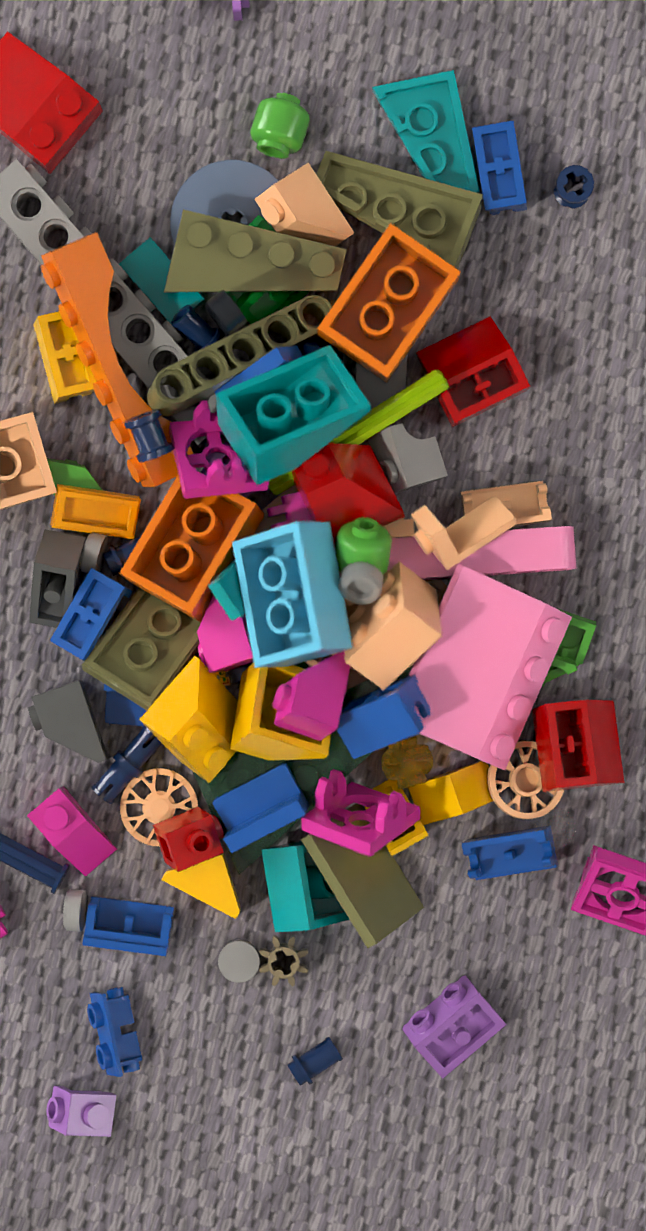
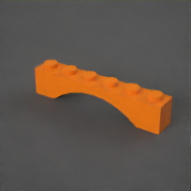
(83, 283)

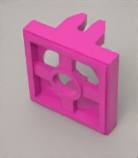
(219, 479)
(387, 813)
(618, 912)

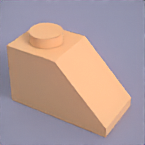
(304, 209)

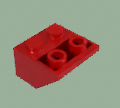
(477, 369)
(577, 744)

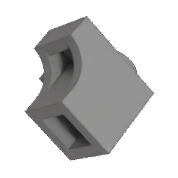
(406, 459)

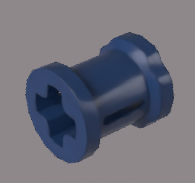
(575, 174)
(148, 435)

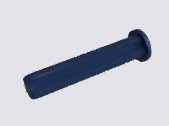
(32, 863)

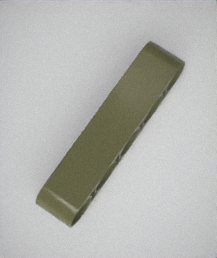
(224, 365)

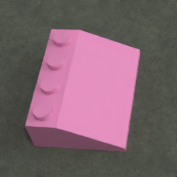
(486, 665)

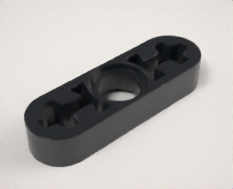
(225, 313)

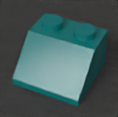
(298, 890)

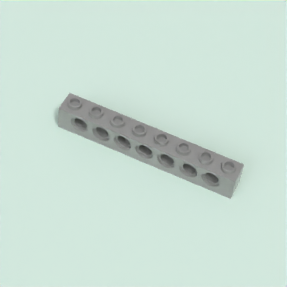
(25, 183)

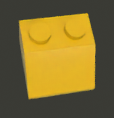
(255, 717)
(195, 720)

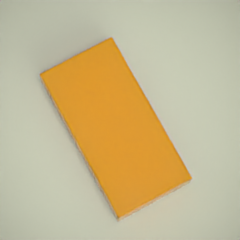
(95, 511)

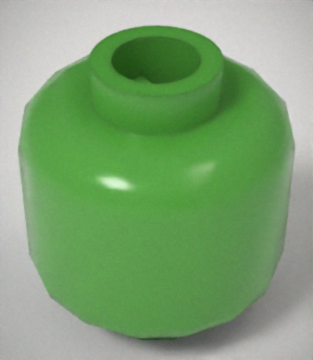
(280, 126)
(363, 544)

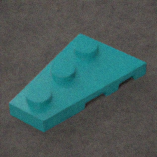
(431, 127)

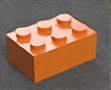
(388, 303)
(189, 547)

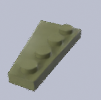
(424, 209)
(244, 258)

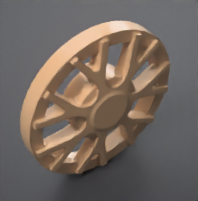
(524, 782)
(157, 804)

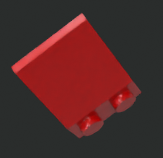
(41, 105)

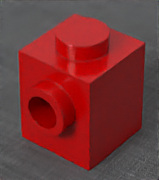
(189, 838)

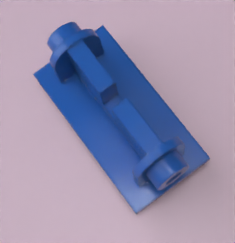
(108, 1017)

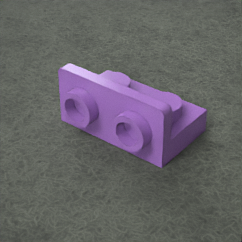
(453, 1026)

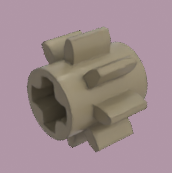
(278, 971)

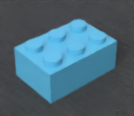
(292, 594)

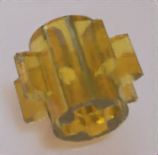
(407, 762)

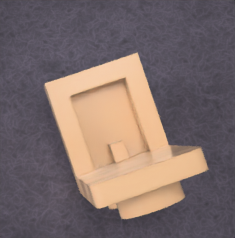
(463, 536)

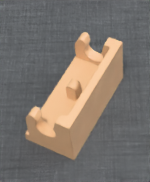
(523, 500)

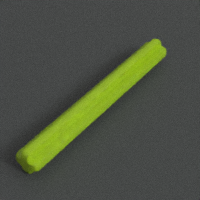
(380, 418)

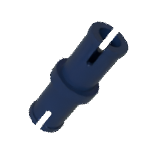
(127, 765)

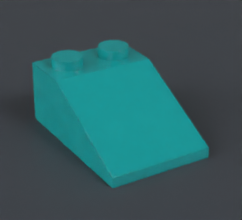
(289, 413)

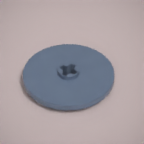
(222, 189)

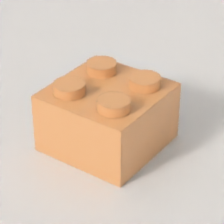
(394, 627)

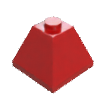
(346, 485)

